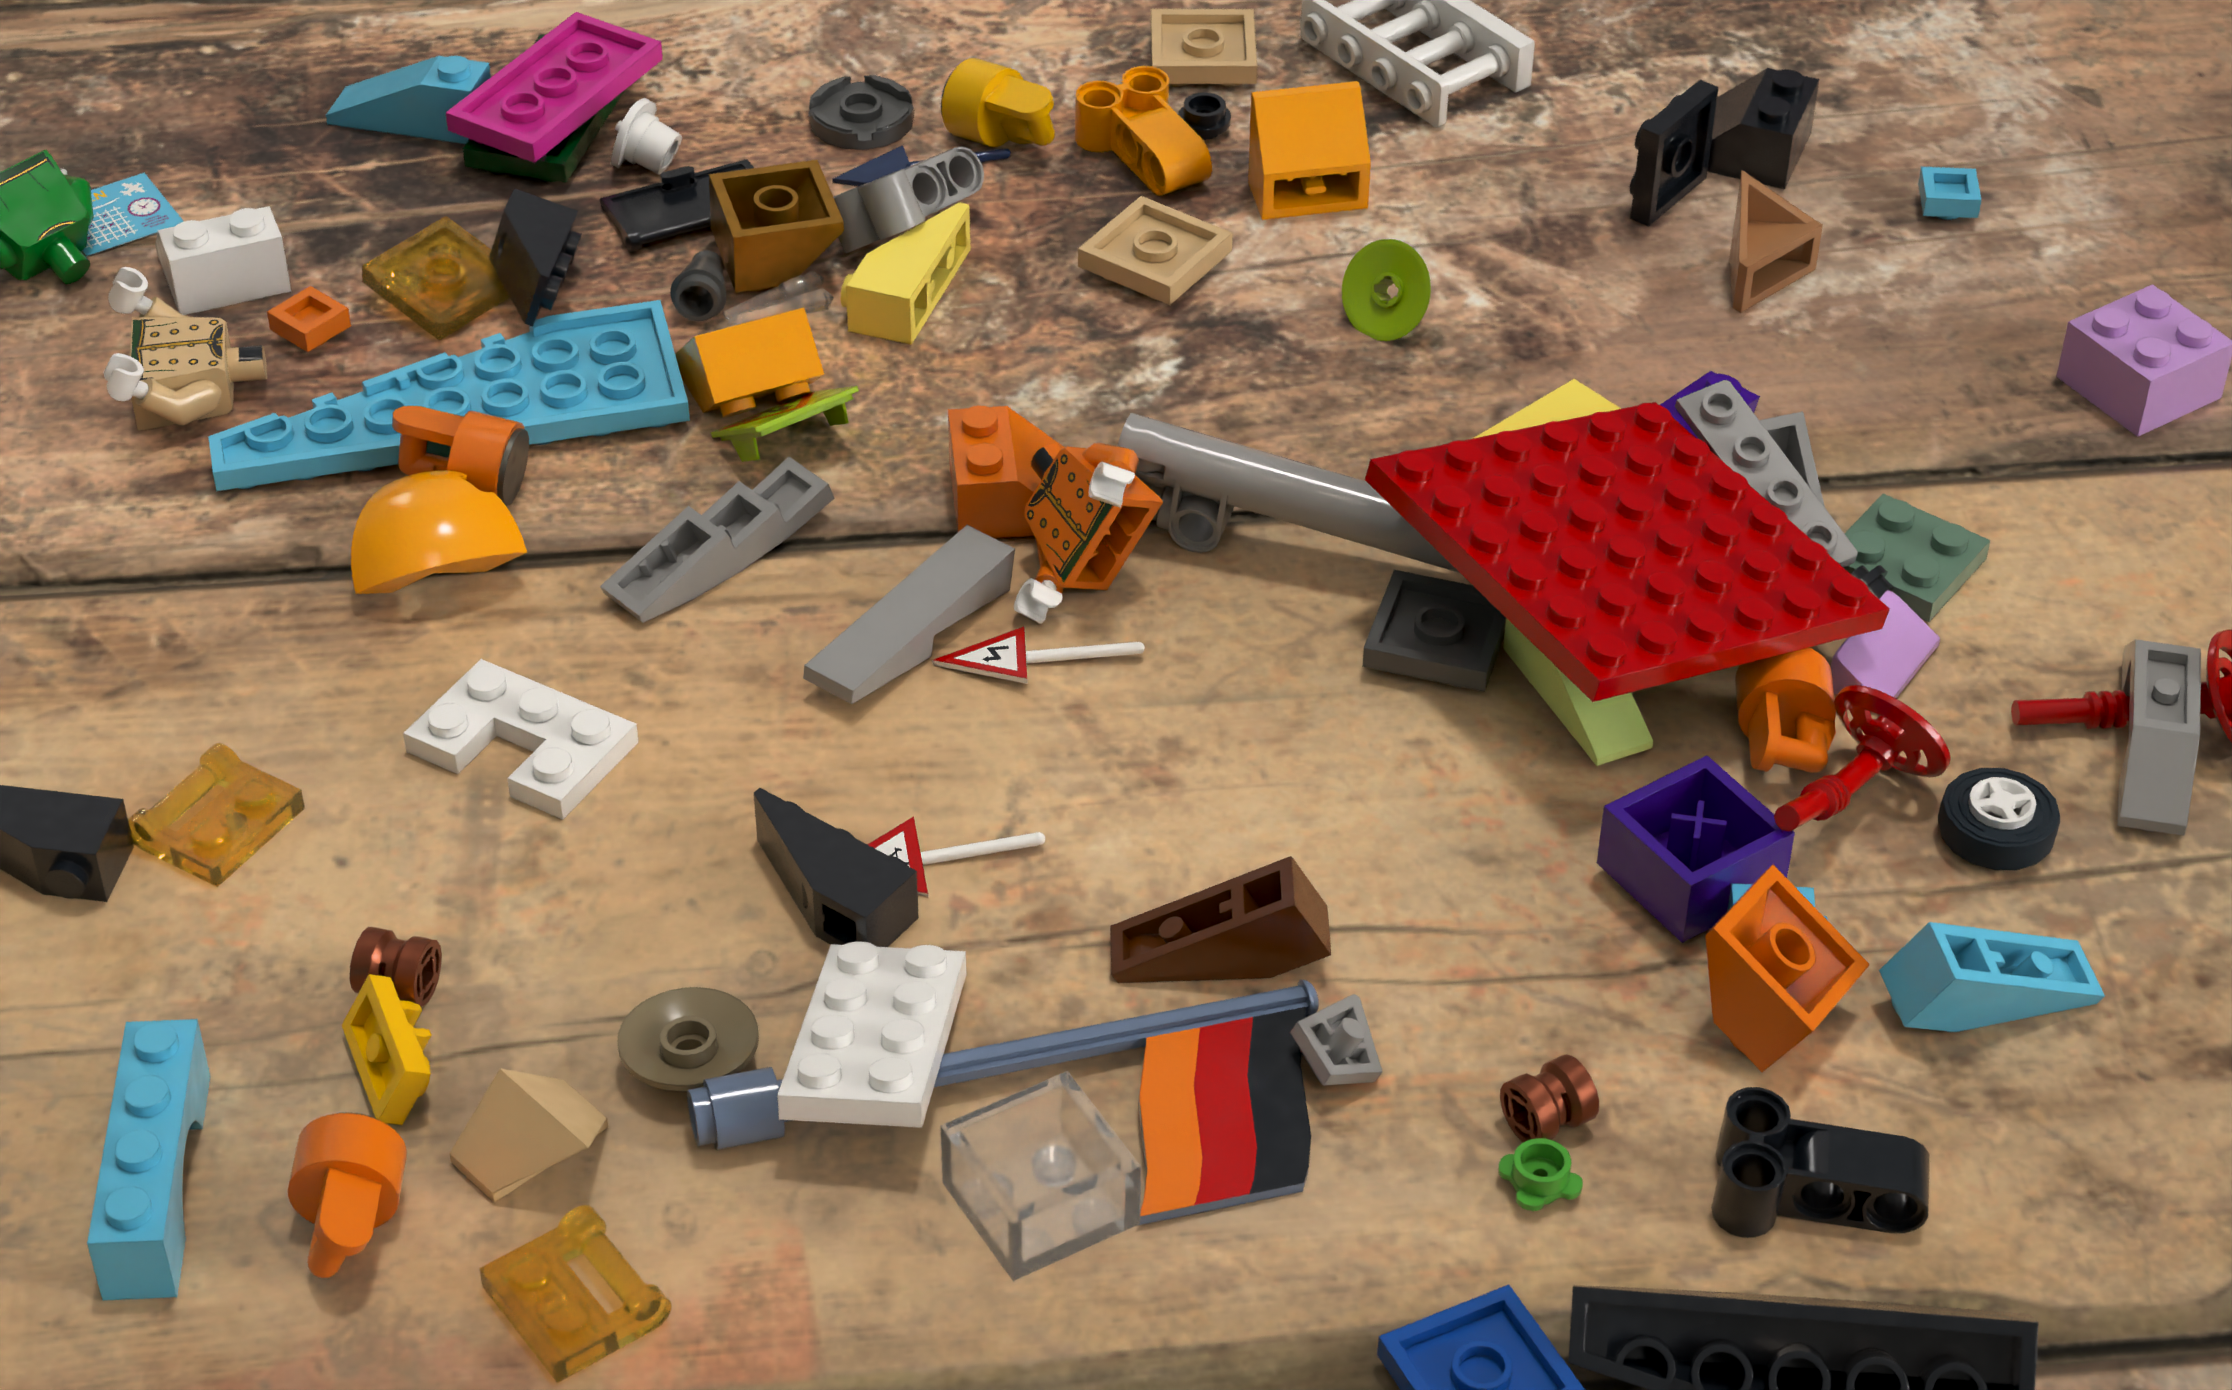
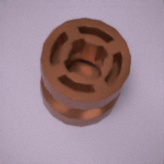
(410, 963)
(1549, 1100)

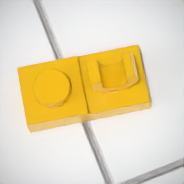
(388, 1049)

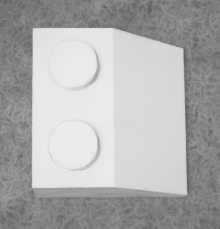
(223, 260)

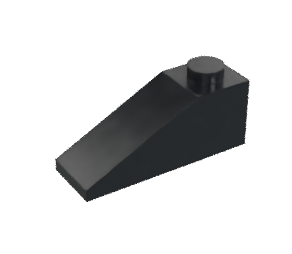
(64, 841)

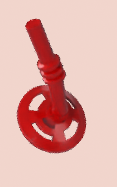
(2113, 708)
(1884, 740)

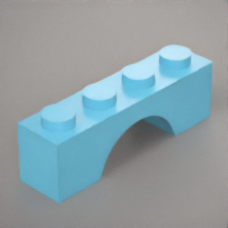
(138, 1201)

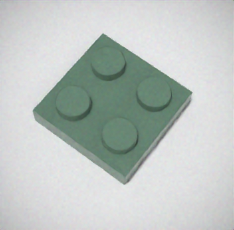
(1920, 552)

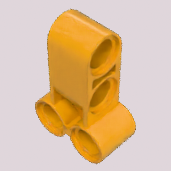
(1141, 130)

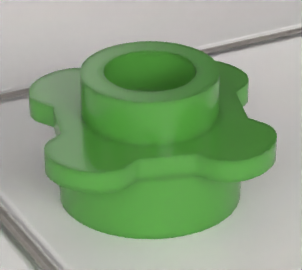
(1540, 1173)

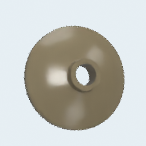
(687, 1038)

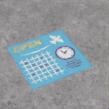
(127, 213)

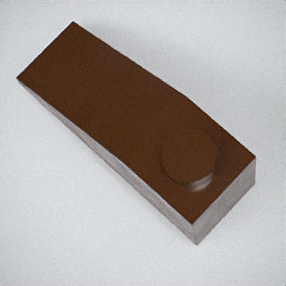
(1227, 932)

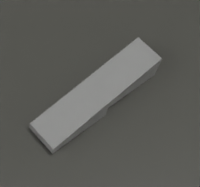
(902, 624)

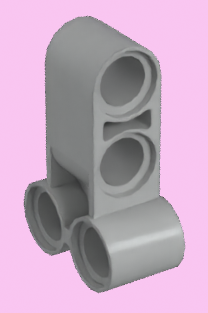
(907, 196)

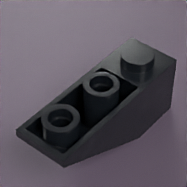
(534, 251)
(835, 879)

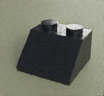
(1763, 126)

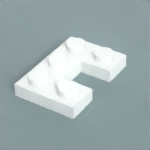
(569, 738)

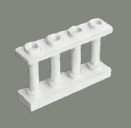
(1455, 27)

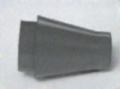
(700, 287)

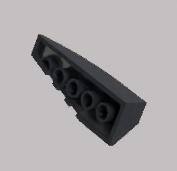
(1795, 1342)

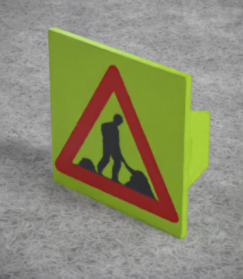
(745, 431)

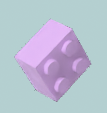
(2145, 360)

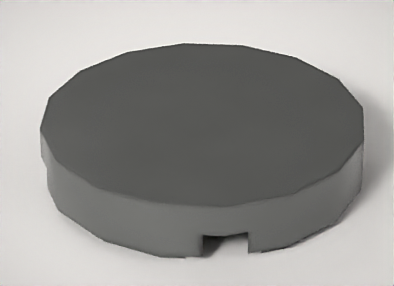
(861, 112)

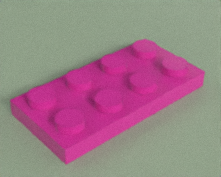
(554, 86)

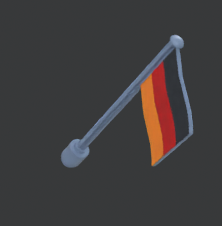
(1215, 1097)

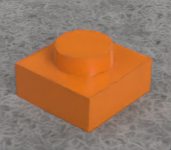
(309, 319)

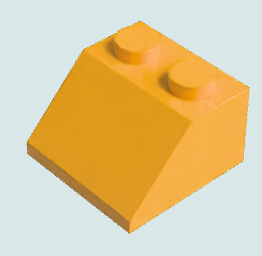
(750, 362)

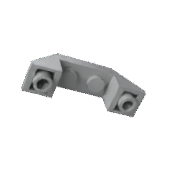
(2162, 735)

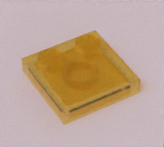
(437, 278)

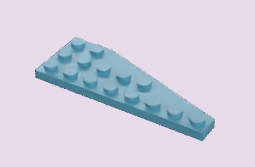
(560, 380)

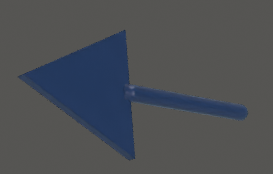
(897, 160)

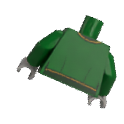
(44, 219)

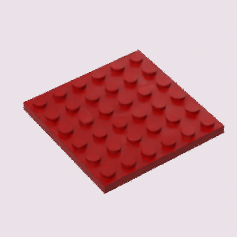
(1625, 549)

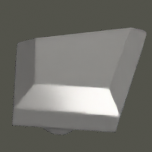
(1338, 1044)

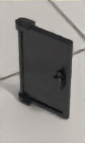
(665, 208)

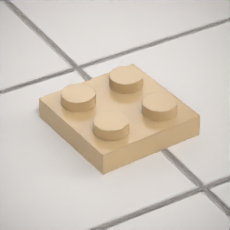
(1204, 46)
(1155, 250)

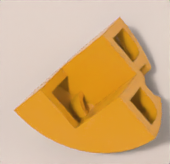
(427, 528)

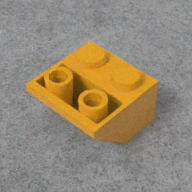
(1308, 150)

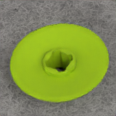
(1367, 284)

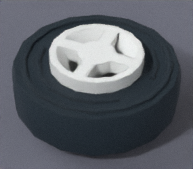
(1998, 819)

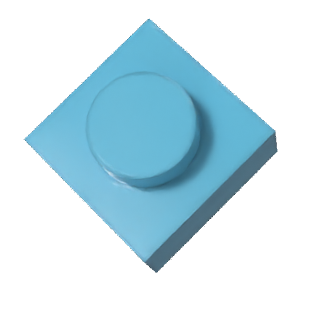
(1949, 192)

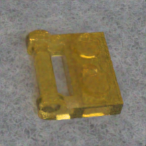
(228, 827)
(557, 1310)

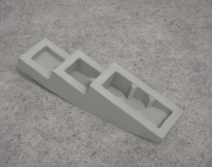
(709, 548)

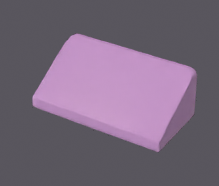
(1886, 656)

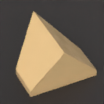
(522, 1130)

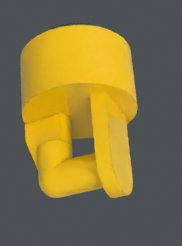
(996, 105)

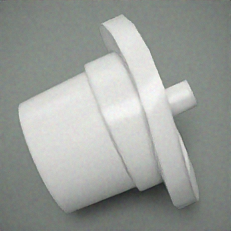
(645, 139)

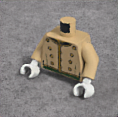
(176, 363)

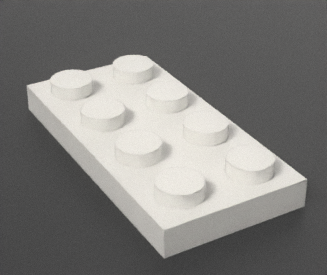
(873, 1035)

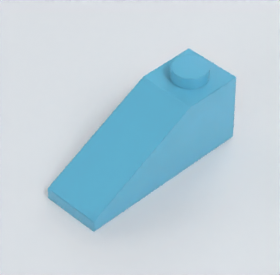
(411, 98)
(1985, 977)

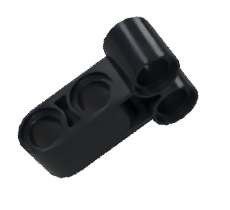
(1813, 1171)

